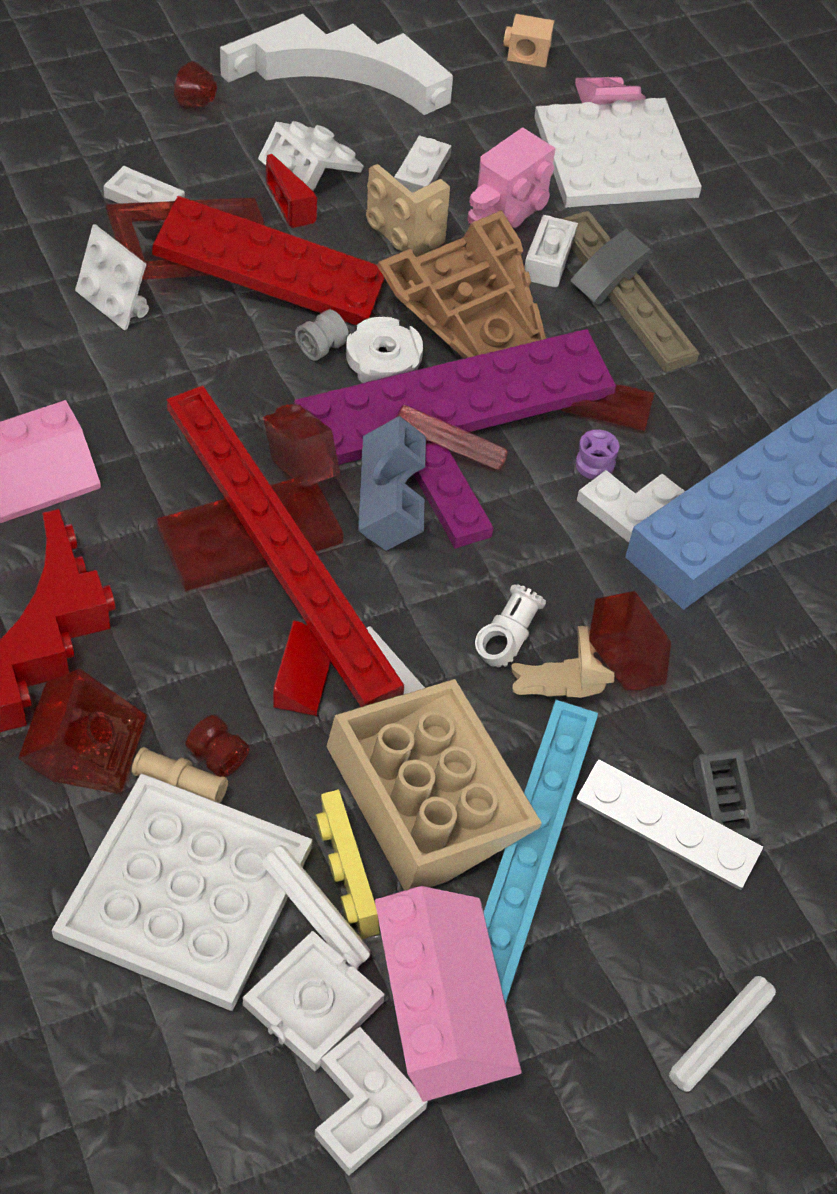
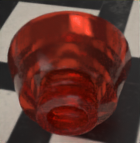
(194, 86)

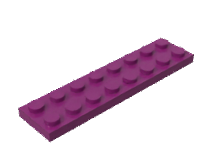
(470, 391)

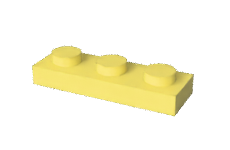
(347, 865)

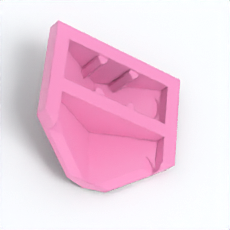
(606, 90)

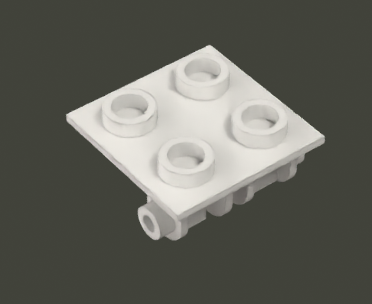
(112, 279)

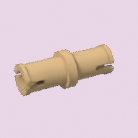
(180, 774)

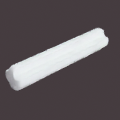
(315, 905)
(722, 1033)

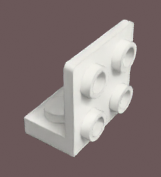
(308, 151)

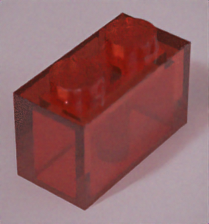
(301, 444)
(630, 641)

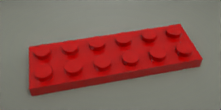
(268, 260)

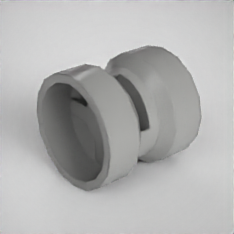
(320, 336)

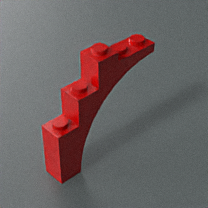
(64, 607)

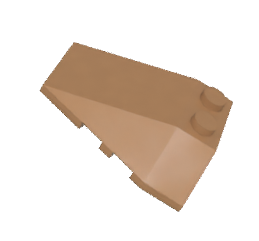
(470, 289)

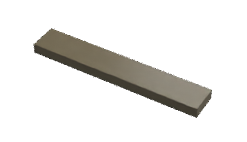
(637, 303)

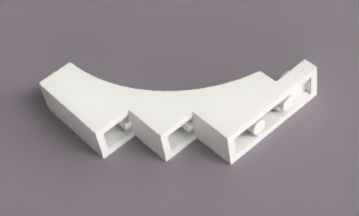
(303, 49)

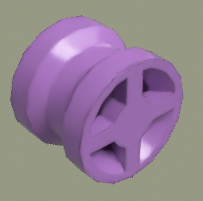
(596, 453)

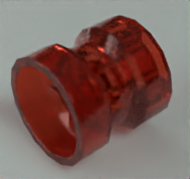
(217, 746)

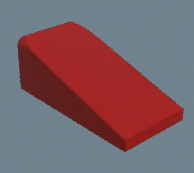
(291, 194)

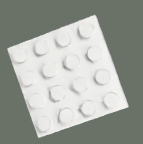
(617, 152)
(180, 892)

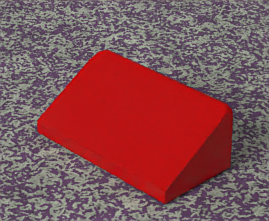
(301, 672)

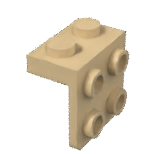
(404, 217)

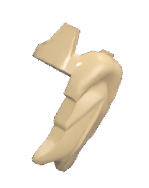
(571, 678)

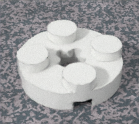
(377, 332)

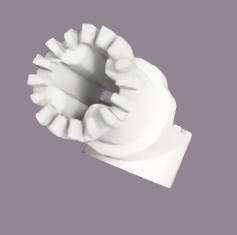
(511, 624)

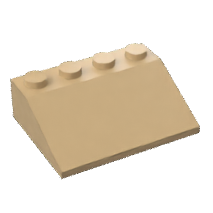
(430, 783)

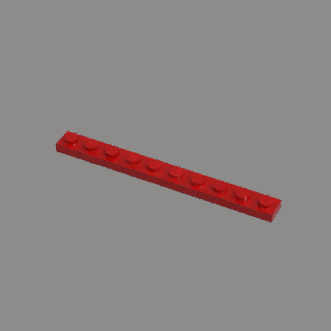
(285, 549)

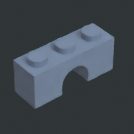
(388, 507)

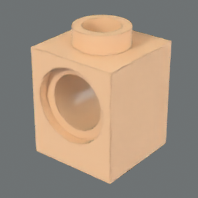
(531, 28)

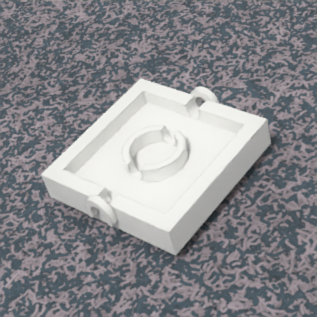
(313, 999)

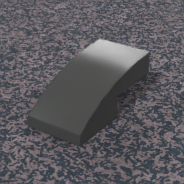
(612, 262)

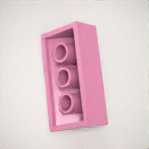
(43, 461)
(446, 991)

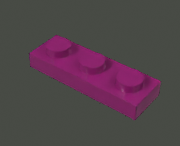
(452, 498)

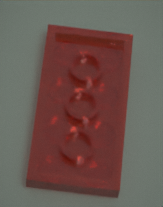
(213, 545)

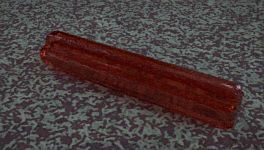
(455, 438)

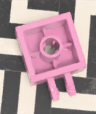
(513, 178)

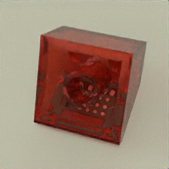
(83, 734)

